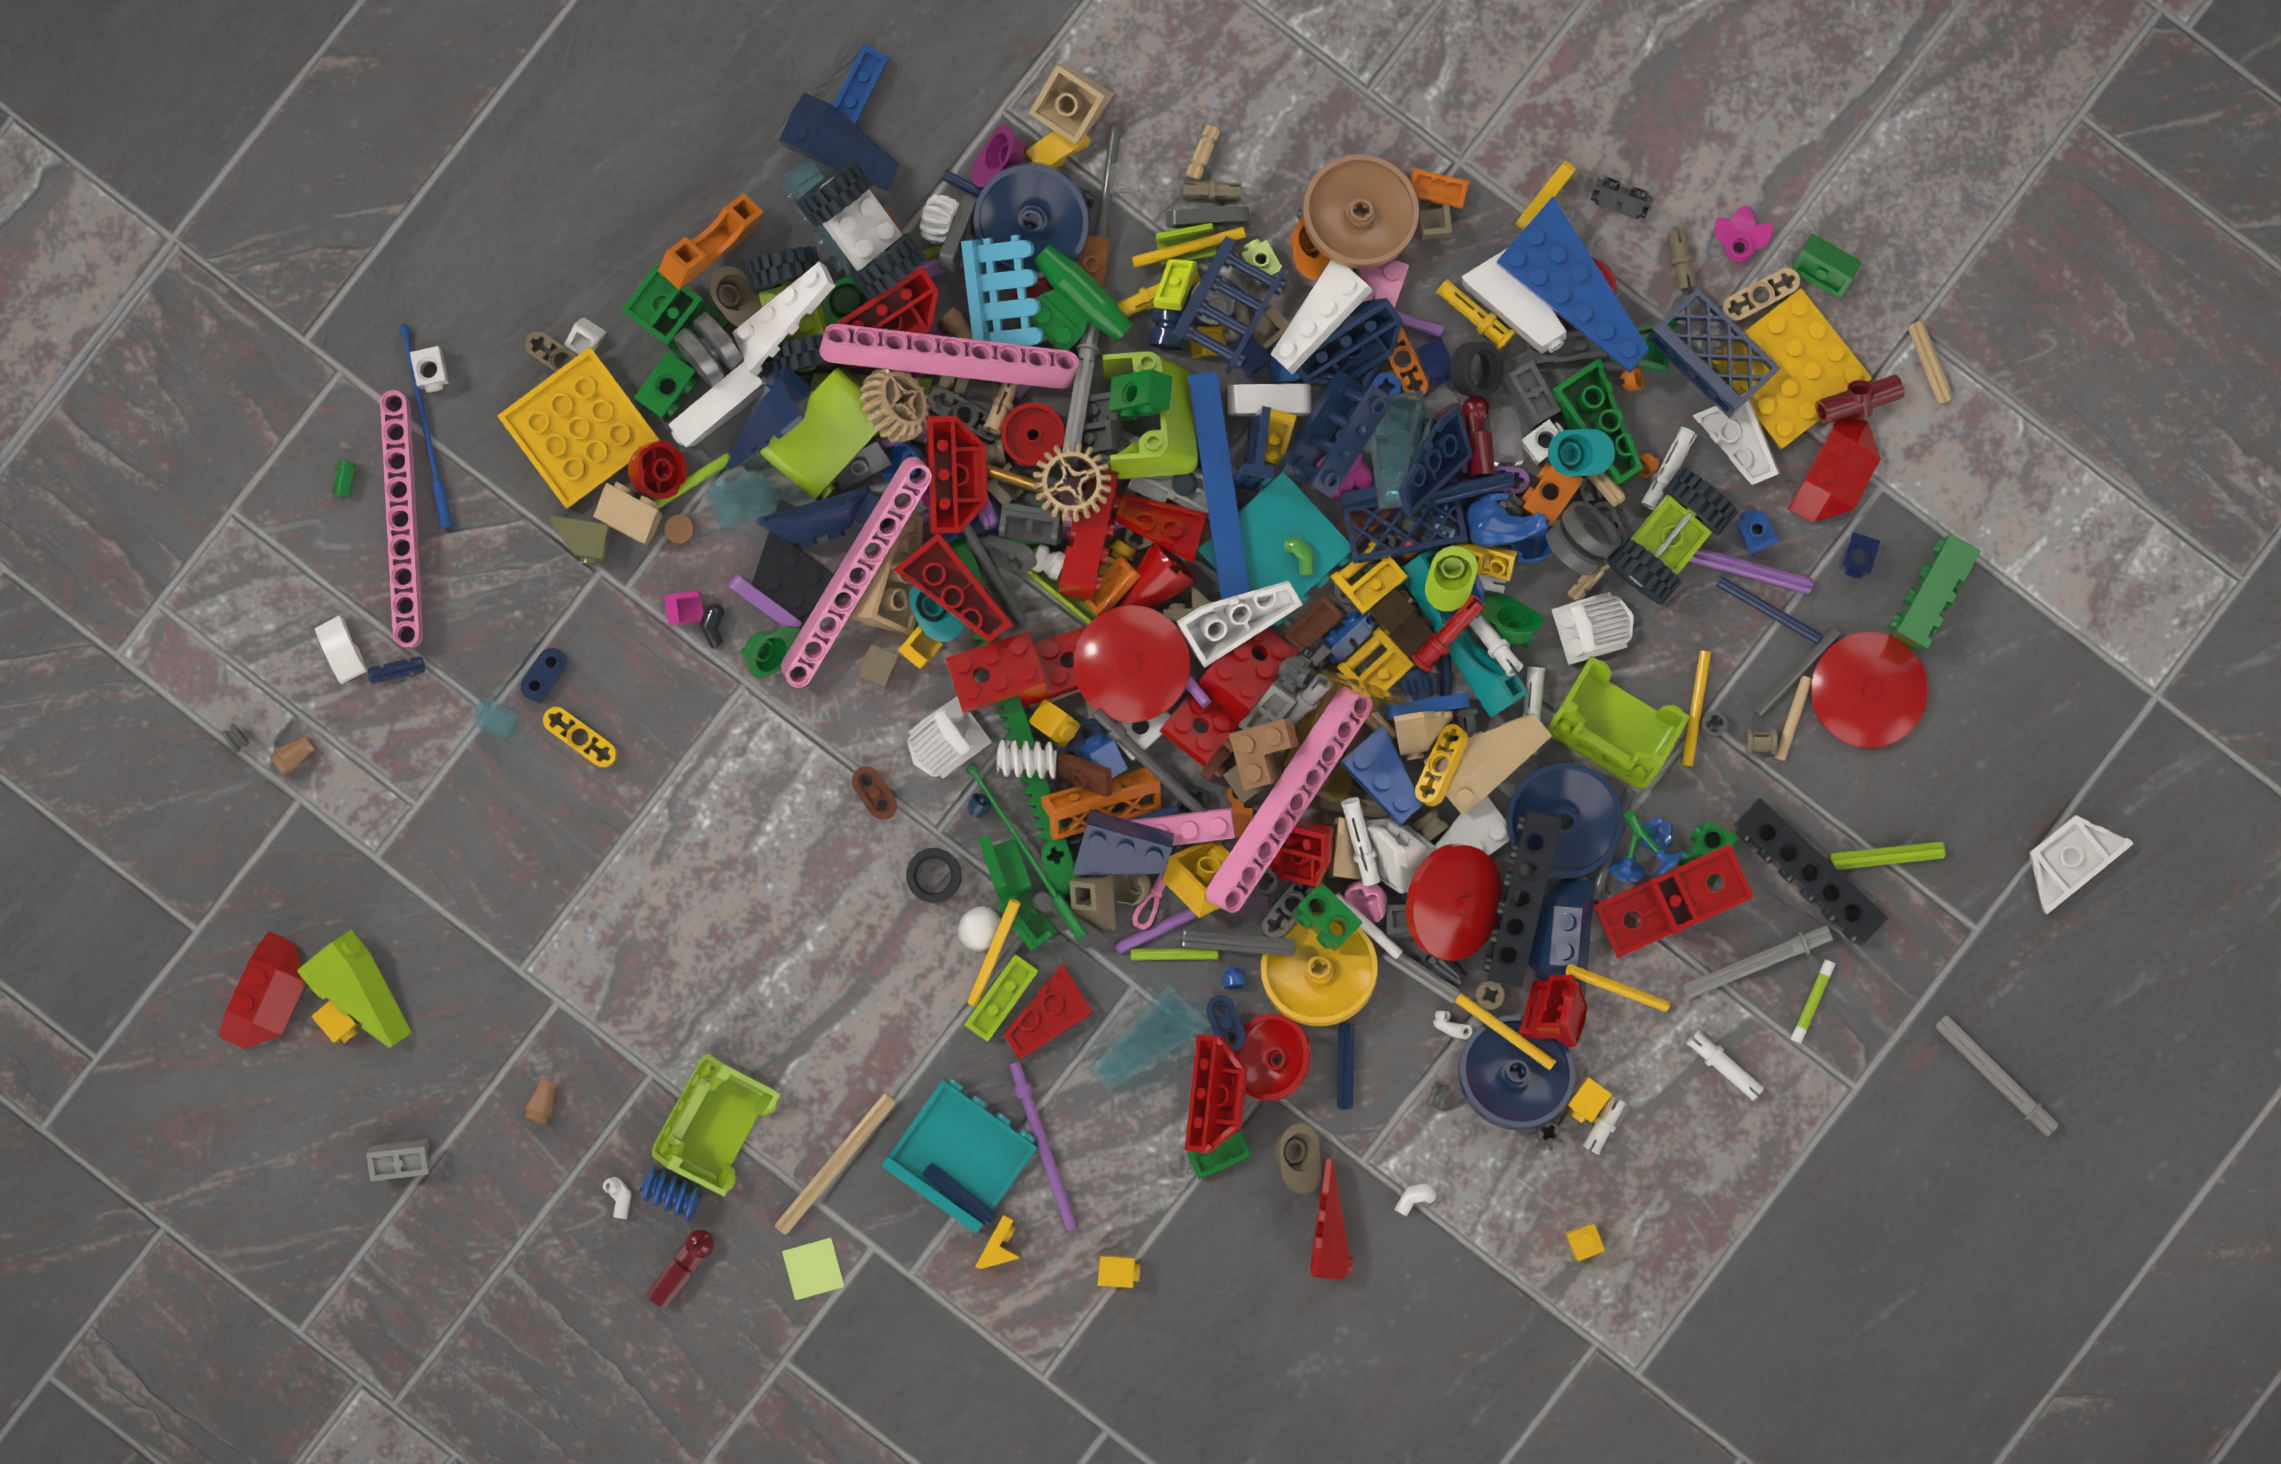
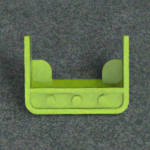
(1175, 445)

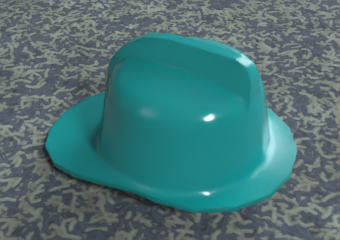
(1581, 452)
(933, 618)

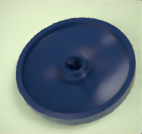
(1037, 205)
(1588, 811)
(1510, 1085)

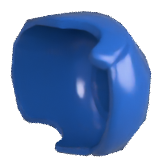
(898, 455)
(1531, 549)

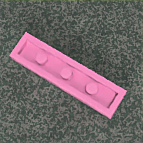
(1195, 826)

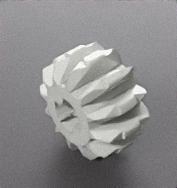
(938, 218)

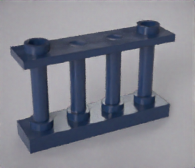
(1213, 282)
(1322, 424)

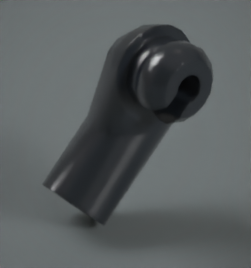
(710, 623)

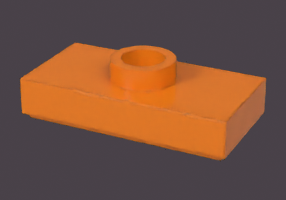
(1439, 188)
(1115, 584)

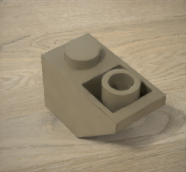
(1094, 900)

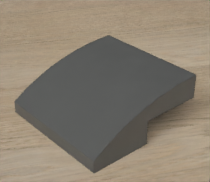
(1101, 425)

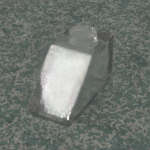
(1506, 436)

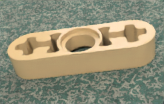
(1783, 292)

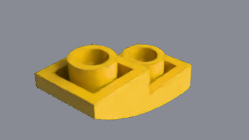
(1054, 149)
(1493, 560)

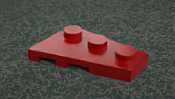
(1163, 523)

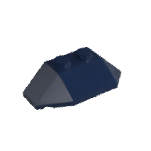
(1357, 344)
(816, 519)
(1563, 930)

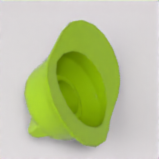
(1451, 578)

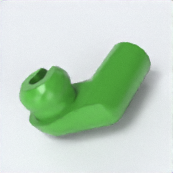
(1303, 552)

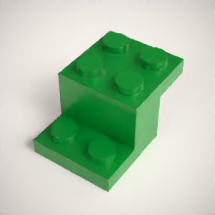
(666, 310)

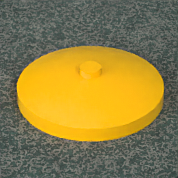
(1321, 983)

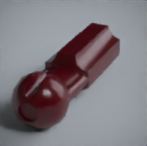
(1482, 463)
(680, 1269)

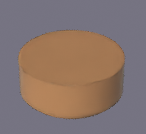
(679, 529)

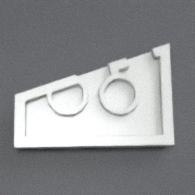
(1741, 440)

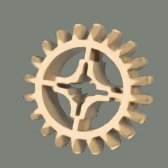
(895, 404)
(1084, 476)

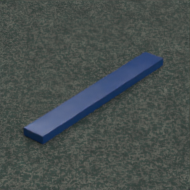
(1218, 484)

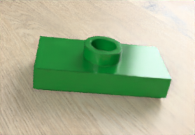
(1228, 1153)

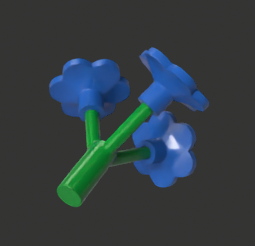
(1654, 837)

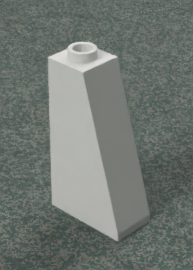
(1515, 305)
(718, 405)

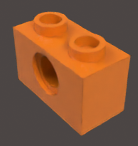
(1565, 487)

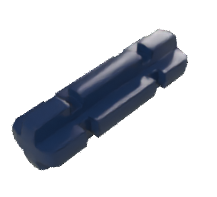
(396, 670)

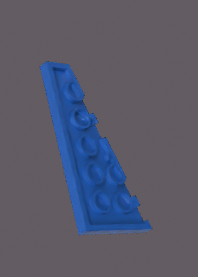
(1562, 274)

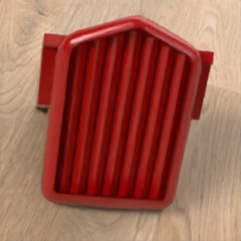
(1555, 1010)

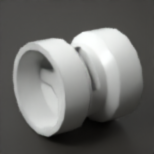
(1049, 562)

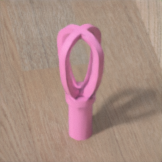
(1156, 893)

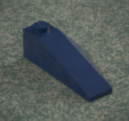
(830, 138)
(775, 413)
(1437, 460)

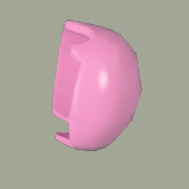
(1367, 899)

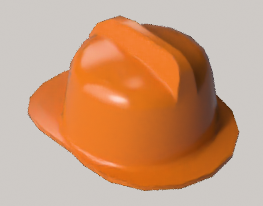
(1306, 256)

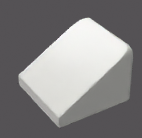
(584, 335)

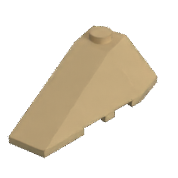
(886, 598)
(1491, 759)

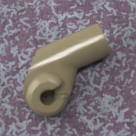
(1241, 314)

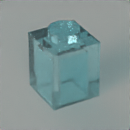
(496, 719)

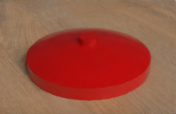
(1131, 663)
(1868, 690)
(1453, 901)

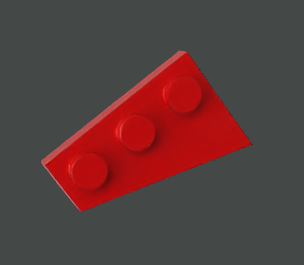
(1048, 1015)

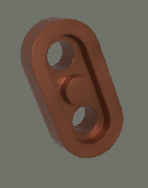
(874, 793)

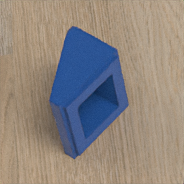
(1280, 374)

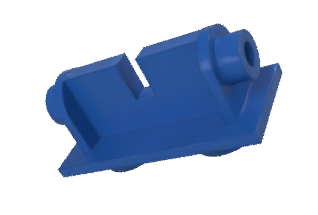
(1353, 626)

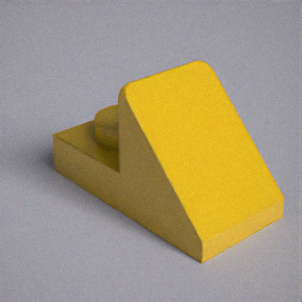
(1279, 435)
(994, 1252)

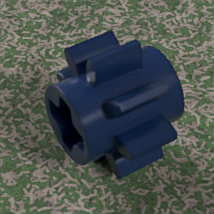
(1419, 684)

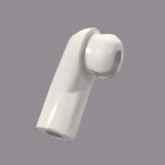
(1452, 1029)
(620, 1194)
(1415, 1194)

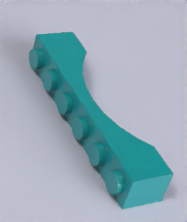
(1480, 671)

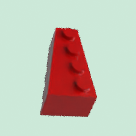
(949, 582)

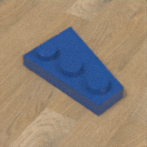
(1383, 776)

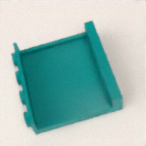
(1267, 522)
(967, 1145)

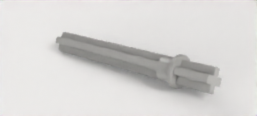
(1087, 352)
(1792, 947)
(1997, 1076)

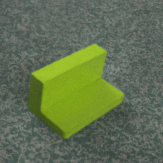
(1179, 236)

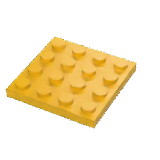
(1811, 362)
(577, 427)

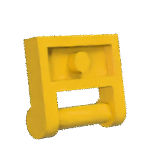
(1372, 586)
(1383, 671)

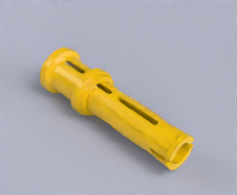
(1486, 323)

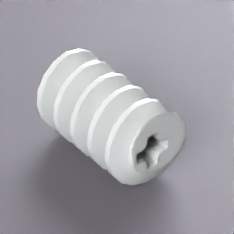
(1026, 759)

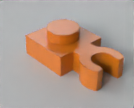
(1241, 815)

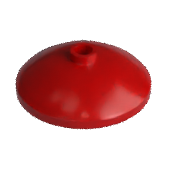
(1265, 1041)

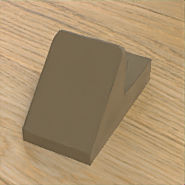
(1178, 611)

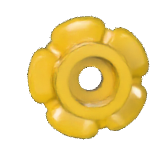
(1122, 549)

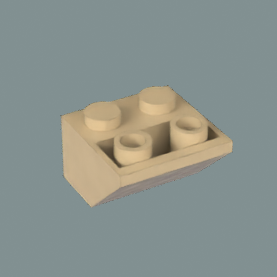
(627, 514)

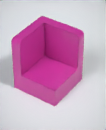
(684, 607)

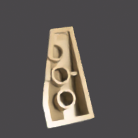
(1419, 732)

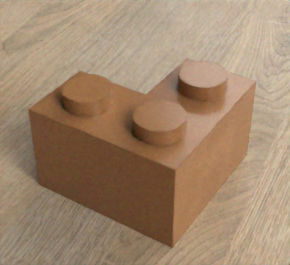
(1254, 751)

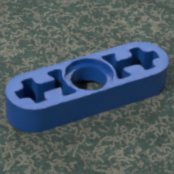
(1436, 704)

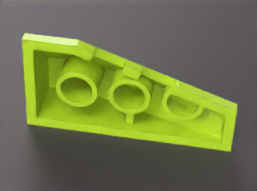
(353, 982)

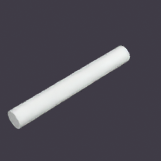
(1373, 931)

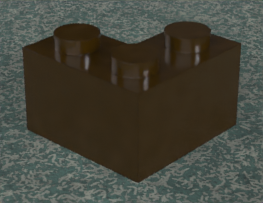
(1400, 623)

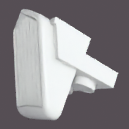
(1593, 626)
(946, 740)
(1397, 851)

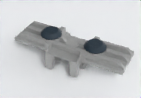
(1184, 489)

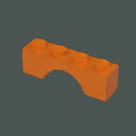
(693, 256)

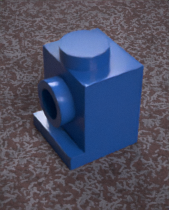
(1756, 542)

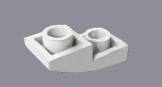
(340, 650)

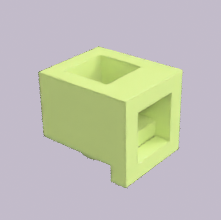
(1255, 248)

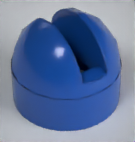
(1234, 978)

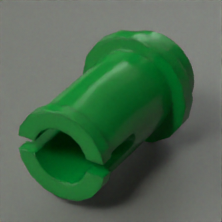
(344, 478)

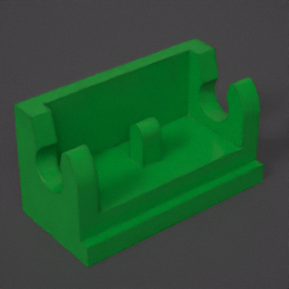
(1030, 925)

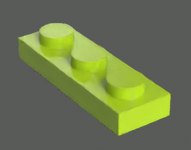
(1001, 998)

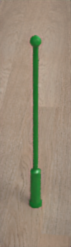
(1058, 900)

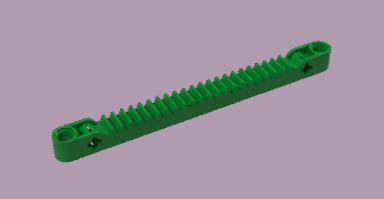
(1057, 874)

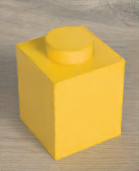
(1054, 723)
(335, 1024)
(1587, 1101)
(1584, 1241)
(1118, 1271)

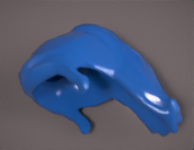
(1493, 526)

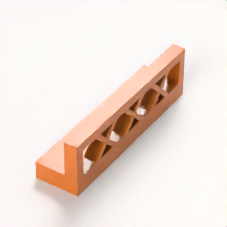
(1078, 802)

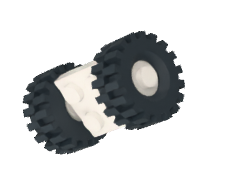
(861, 229)

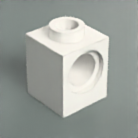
(420, 360)
(1531, 445)

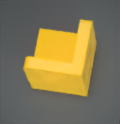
(919, 648)

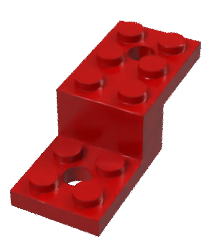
(1015, 670)
(1234, 688)
(1673, 901)

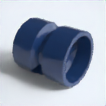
(1165, 324)

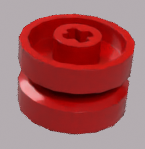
(1017, 430)

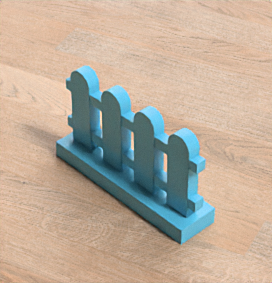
(979, 283)

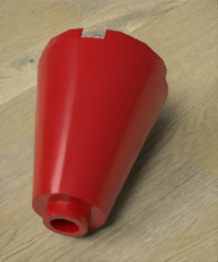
(1160, 579)

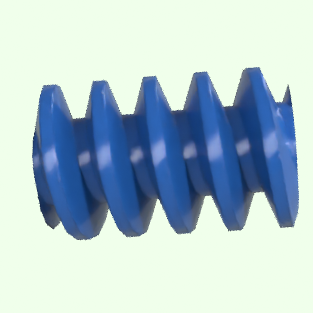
(670, 1193)

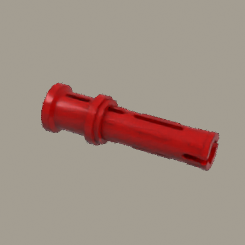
(1439, 643)

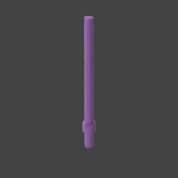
(1023, 1091)

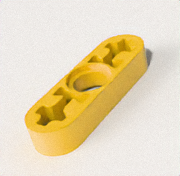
(1550, 190)
(558, 730)
(1442, 742)

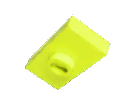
(1175, 284)

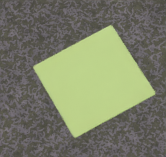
(813, 1268)

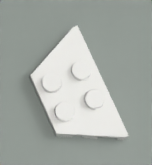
(2072, 858)

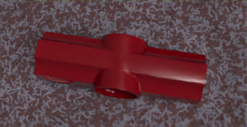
(1860, 399)

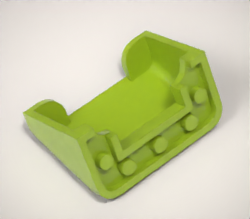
(825, 438)
(1616, 727)
(712, 1123)

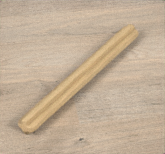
(835, 1164)

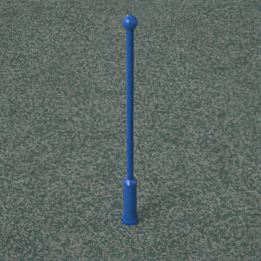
(437, 485)

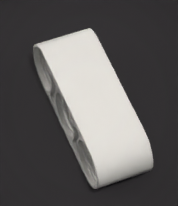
(1249, 398)

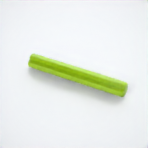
(1888, 855)

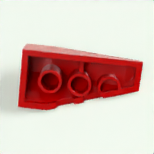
(1330, 1241)

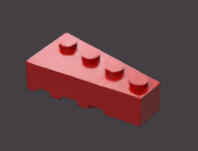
(1088, 541)

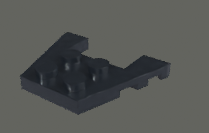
(790, 575)

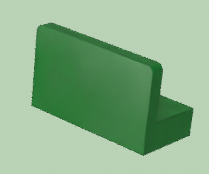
(1826, 266)
(1005, 867)

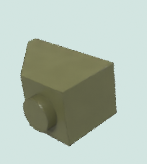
(584, 538)

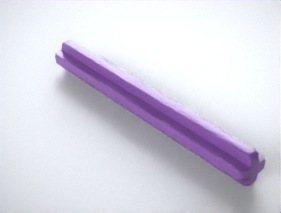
(1752, 570)

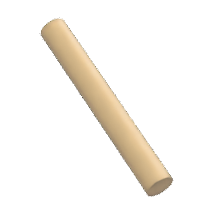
(1793, 718)

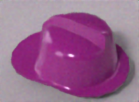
(999, 152)

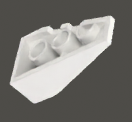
(1228, 623)

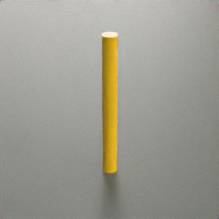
(1187, 247)
(1696, 708)
(993, 952)
(1618, 988)
(1505, 1031)

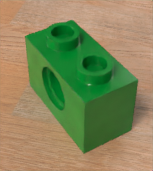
(668, 369)
(1140, 394)

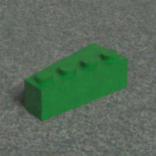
(1590, 404)
(1934, 592)

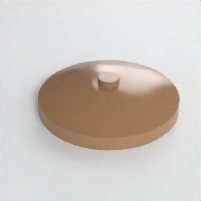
(1360, 211)

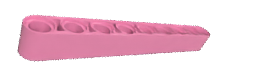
(948, 356)
(394, 506)
(857, 585)
(1288, 800)

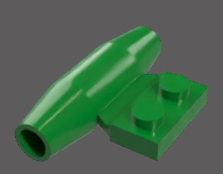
(1074, 303)

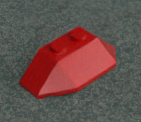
(904, 307)
(1837, 472)
(957, 474)
(1305, 854)
(264, 994)
(1215, 1095)

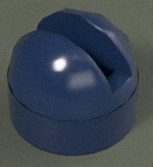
(979, 805)

